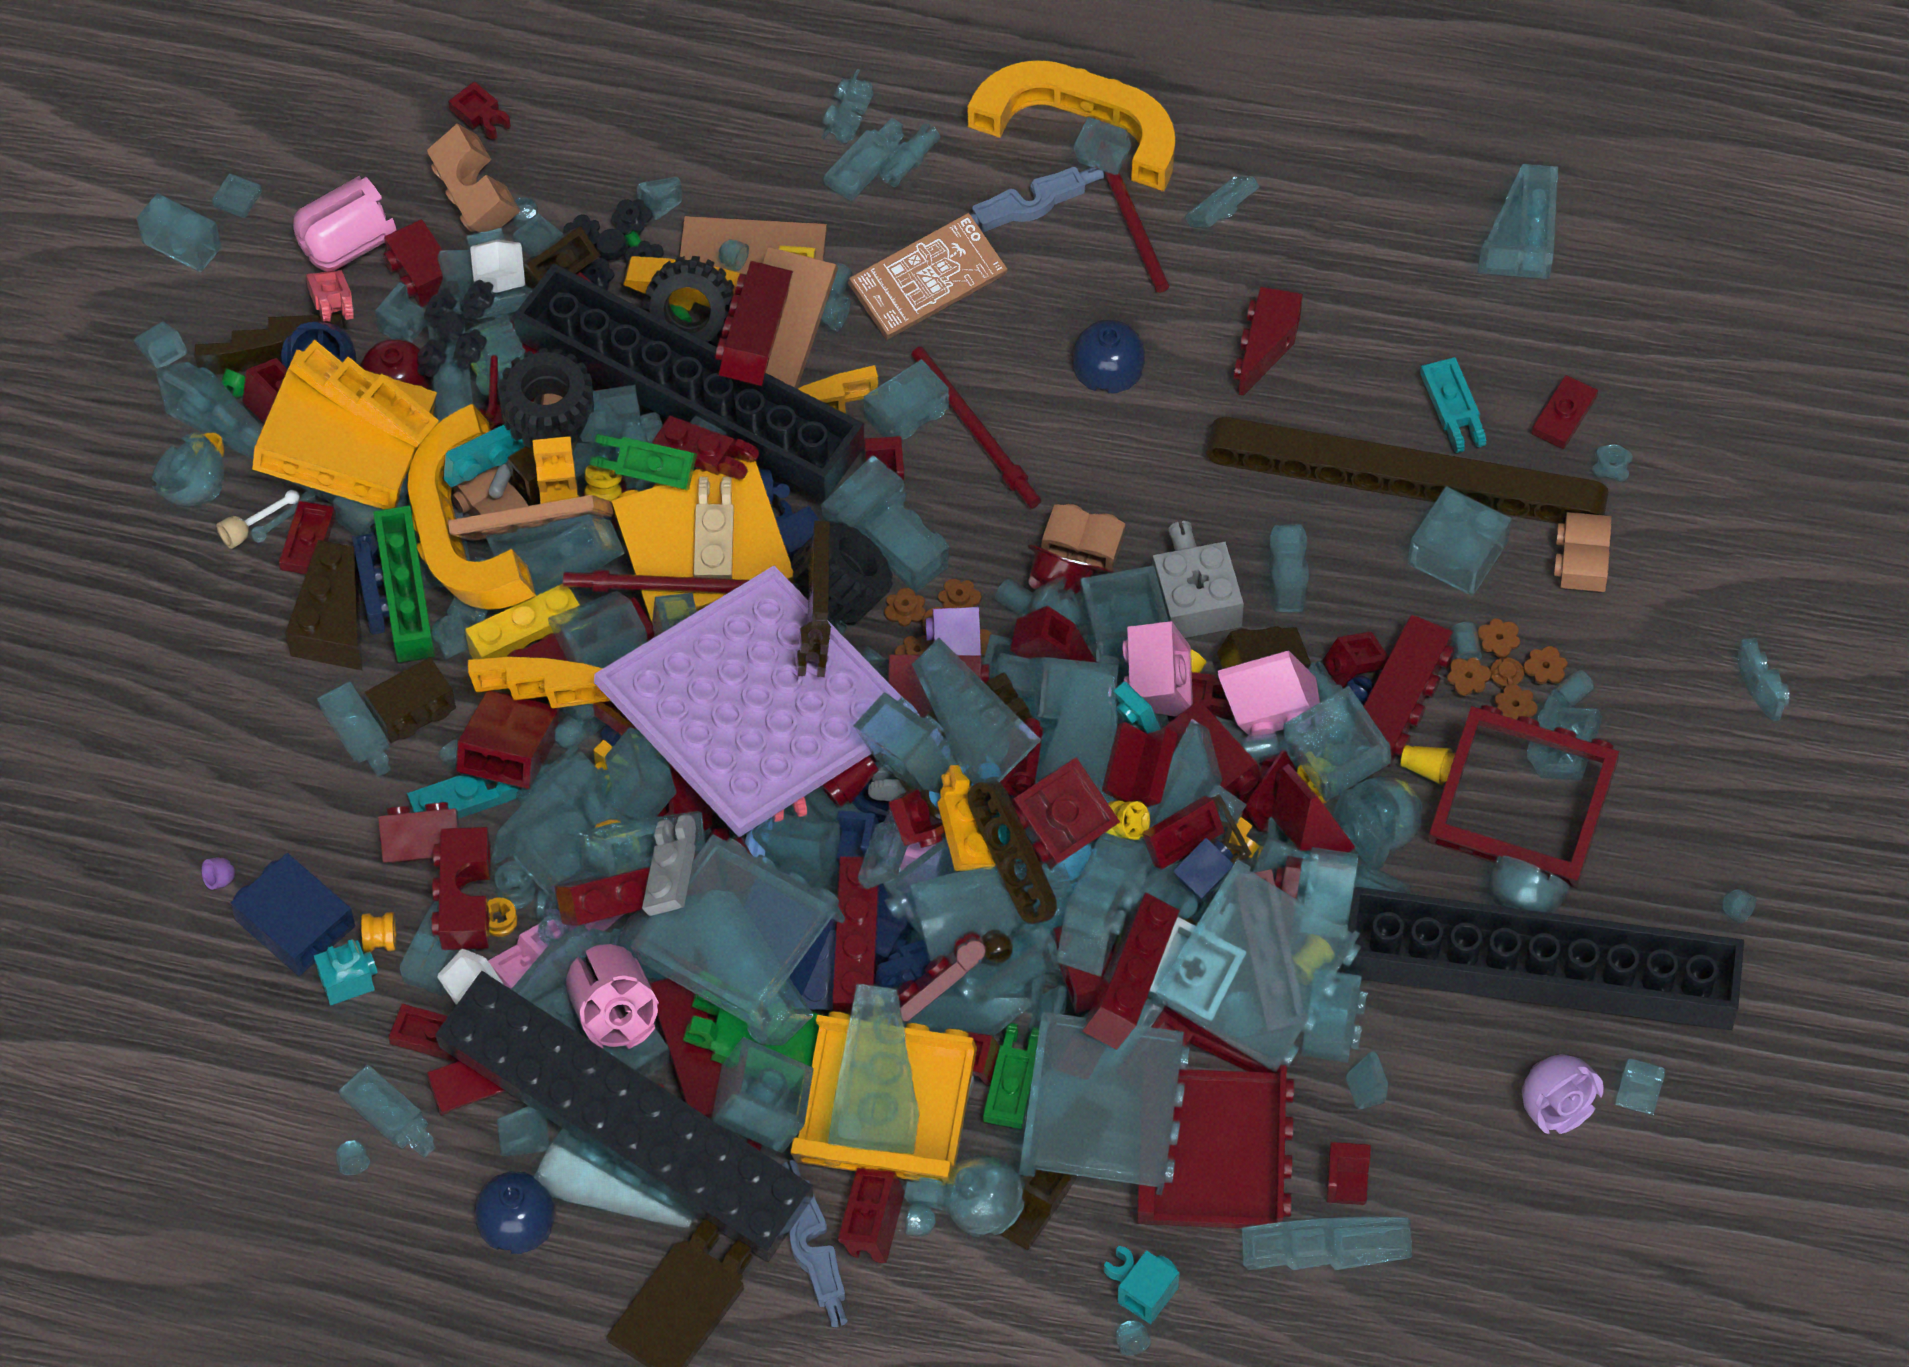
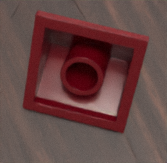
(1305, 817)

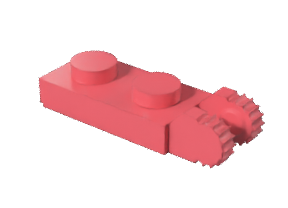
(330, 294)

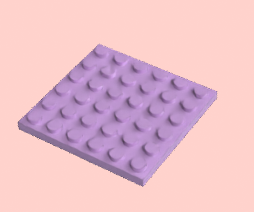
(733, 712)

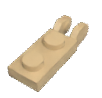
(714, 532)

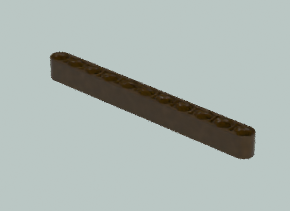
(1401, 470)

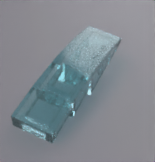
(1327, 1241)

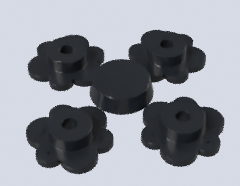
(613, 242)
(451, 327)

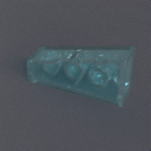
(976, 722)

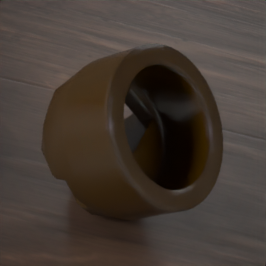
(999, 945)

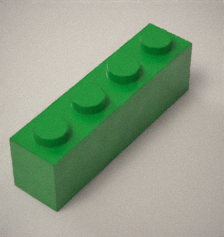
(404, 584)

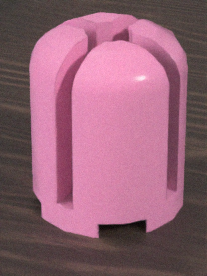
(342, 225)
(601, 1001)

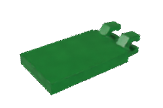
(730, 1029)

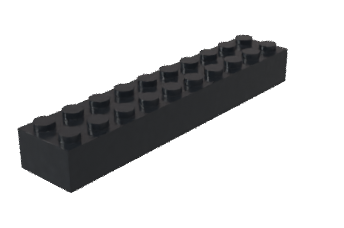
(681, 379)
(1546, 958)
(624, 1115)

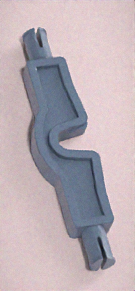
(1046, 192)
(817, 1261)

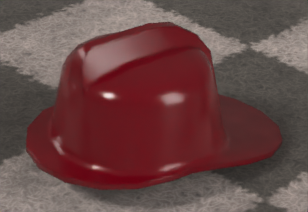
(1050, 566)

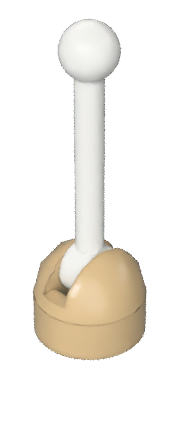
(235, 530)

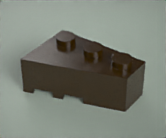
(328, 609)

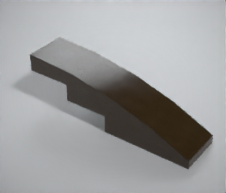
(253, 347)
(1041, 1198)

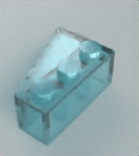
(1525, 228)
(561, 547)
(1100, 903)

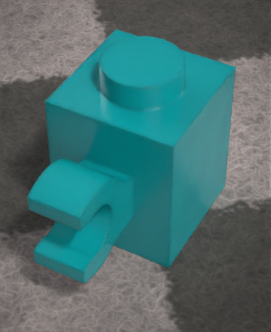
(345, 971)
(1146, 1284)

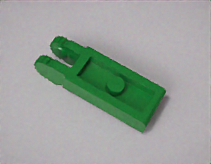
(648, 461)
(1011, 1081)

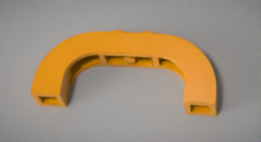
(1084, 95)
(482, 584)

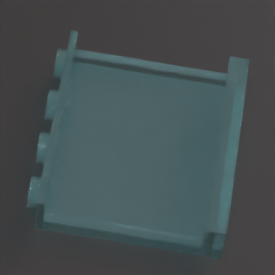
(737, 930)
(1257, 968)
(1102, 1106)

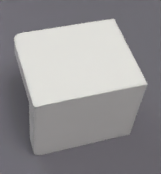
(499, 264)
(462, 971)

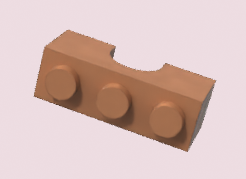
(457, 162)

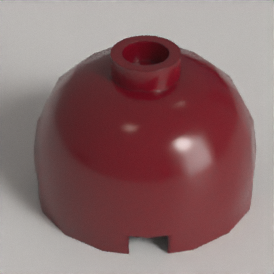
(397, 360)

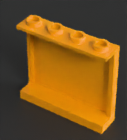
(330, 448)
(661, 531)
(941, 1084)

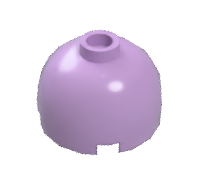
(1560, 1093)

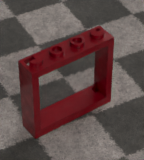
(1489, 848)

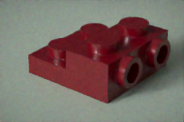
(1063, 813)

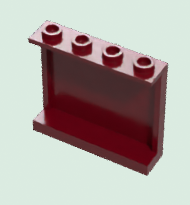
(1226, 1153)

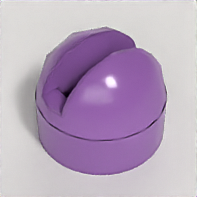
(217, 872)

